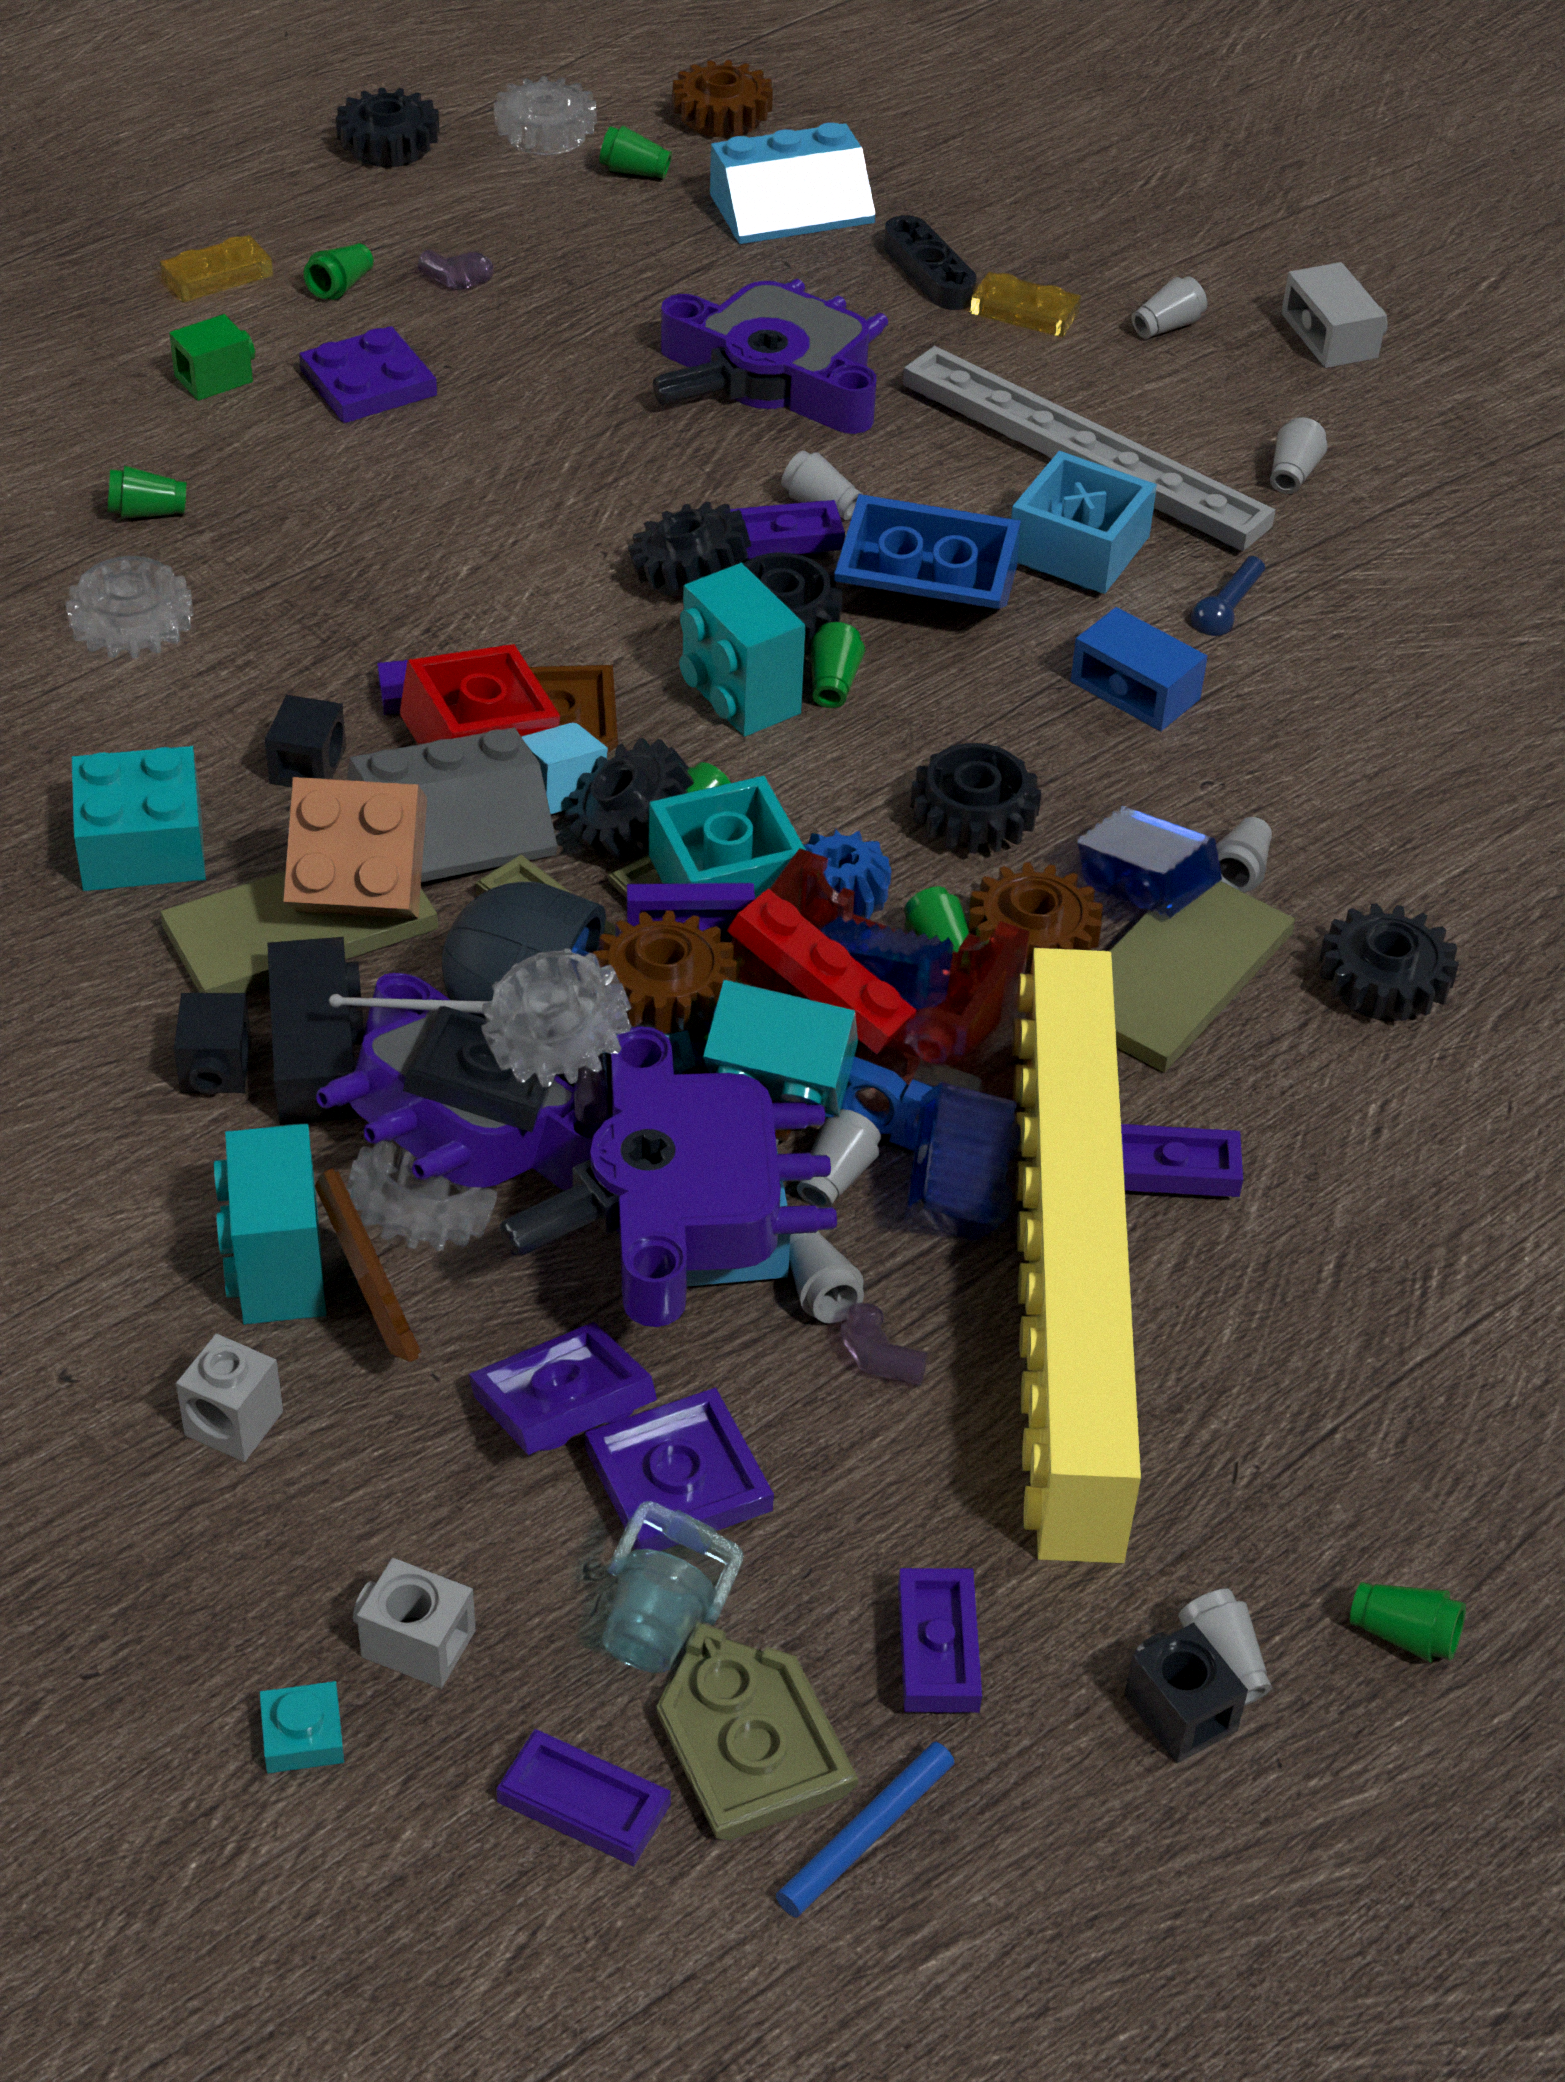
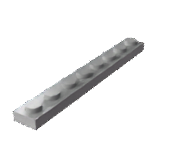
(1051, 428)

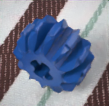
(855, 867)

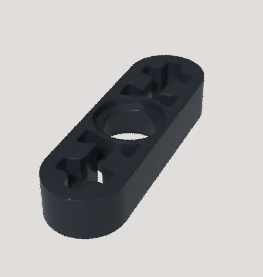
(929, 262)

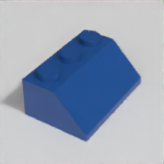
(930, 551)

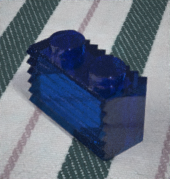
(1149, 861)
(907, 962)
(962, 1162)

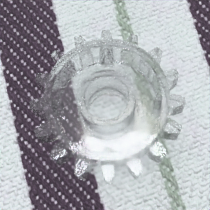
(545, 116)
(129, 606)
(555, 1016)
(415, 1208)

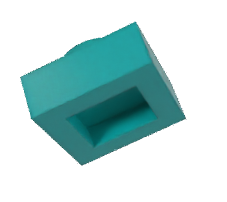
(301, 1727)

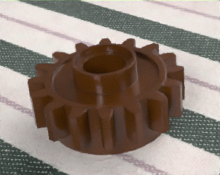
(722, 99)
(1040, 903)
(668, 970)

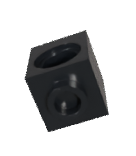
(305, 740)
(212, 1043)
(1184, 1718)

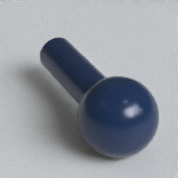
(1215, 613)

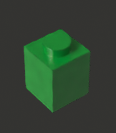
(212, 356)

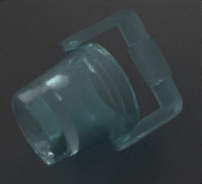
(663, 1594)

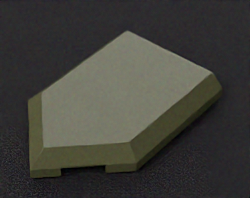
(751, 1735)

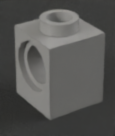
(230, 1397)
(418, 1648)

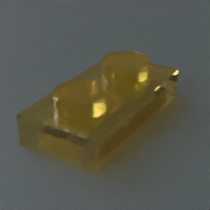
(216, 268)
(1025, 304)

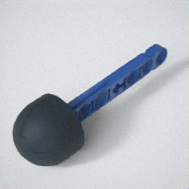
(536, 918)

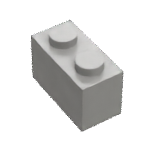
(1334, 314)

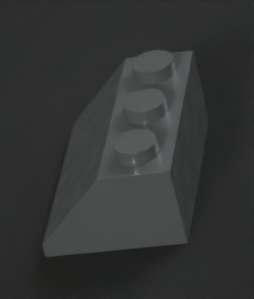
(481, 799)

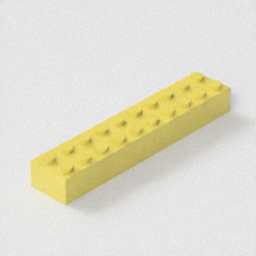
(1077, 1274)

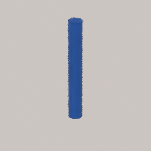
(864, 1829)

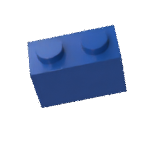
(1138, 668)

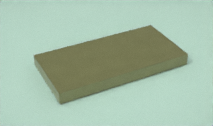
(227, 933)
(1188, 968)

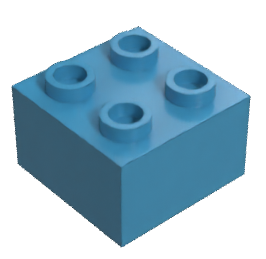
(1083, 521)

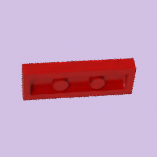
(821, 967)

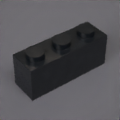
(308, 1034)

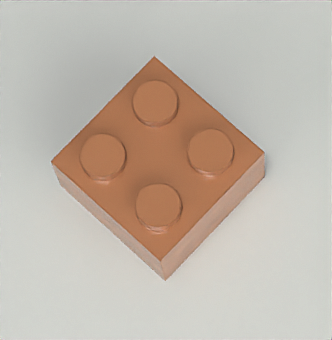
(355, 847)

